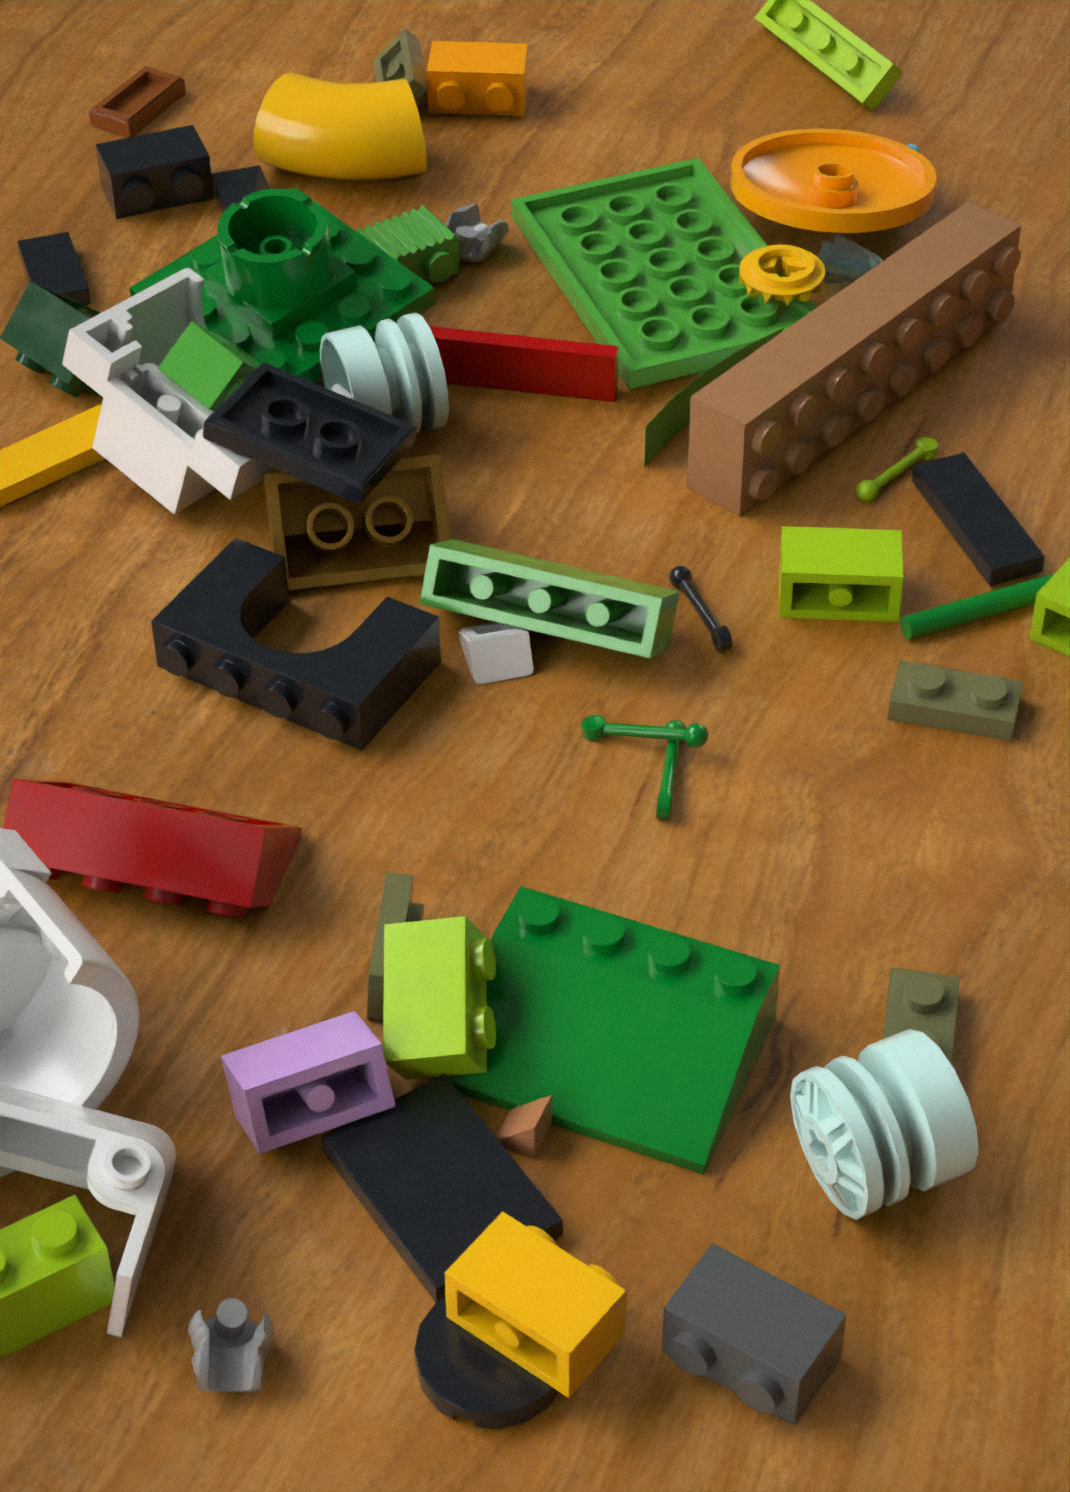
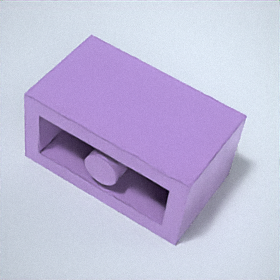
(308, 1081)

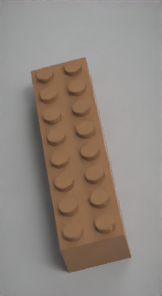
(851, 358)

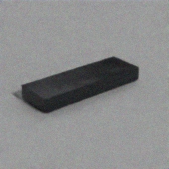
(977, 519)

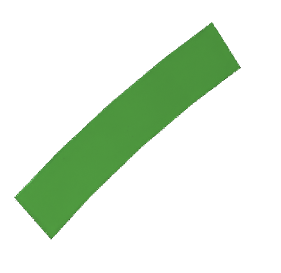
(676, 412)

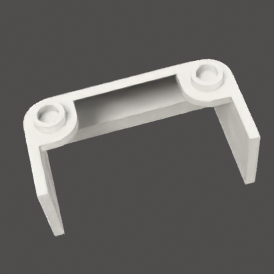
(112, 1156)

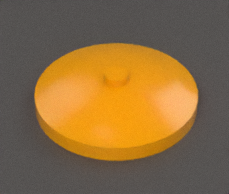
(833, 180)

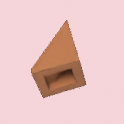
(527, 1127)

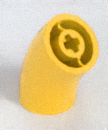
(340, 129)

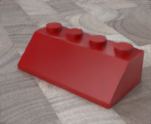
(152, 844)

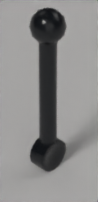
(681, 579)

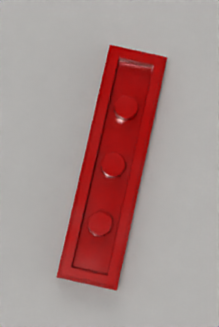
(528, 364)

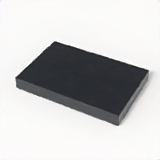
(310, 432)
(434, 1178)

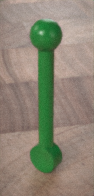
(596, 727)
(665, 795)

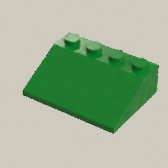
(623, 1027)

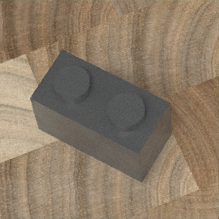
(752, 1334)

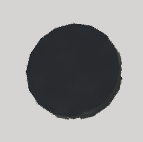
(473, 1378)

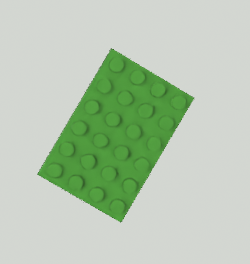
(654, 268)

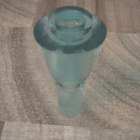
(845, 260)

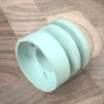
(395, 374)
(884, 1123)

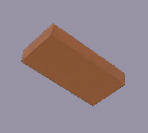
(137, 102)

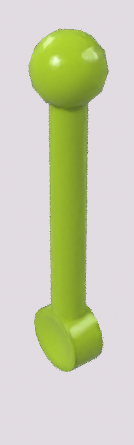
(925, 449)

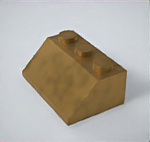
(349, 543)

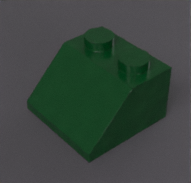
(41, 332)

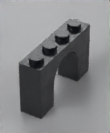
(334, 691)

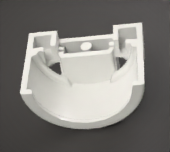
(146, 419)
(62, 998)

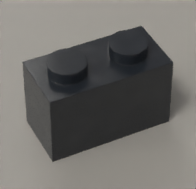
(154, 171)

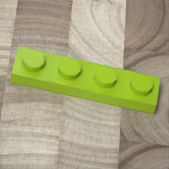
(831, 48)

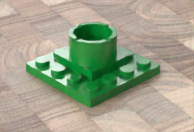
(290, 275)

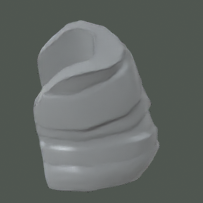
(475, 237)
(230, 1349)

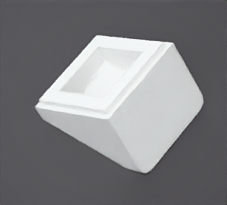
(496, 652)

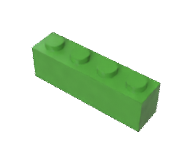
(549, 597)

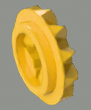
(801, 272)

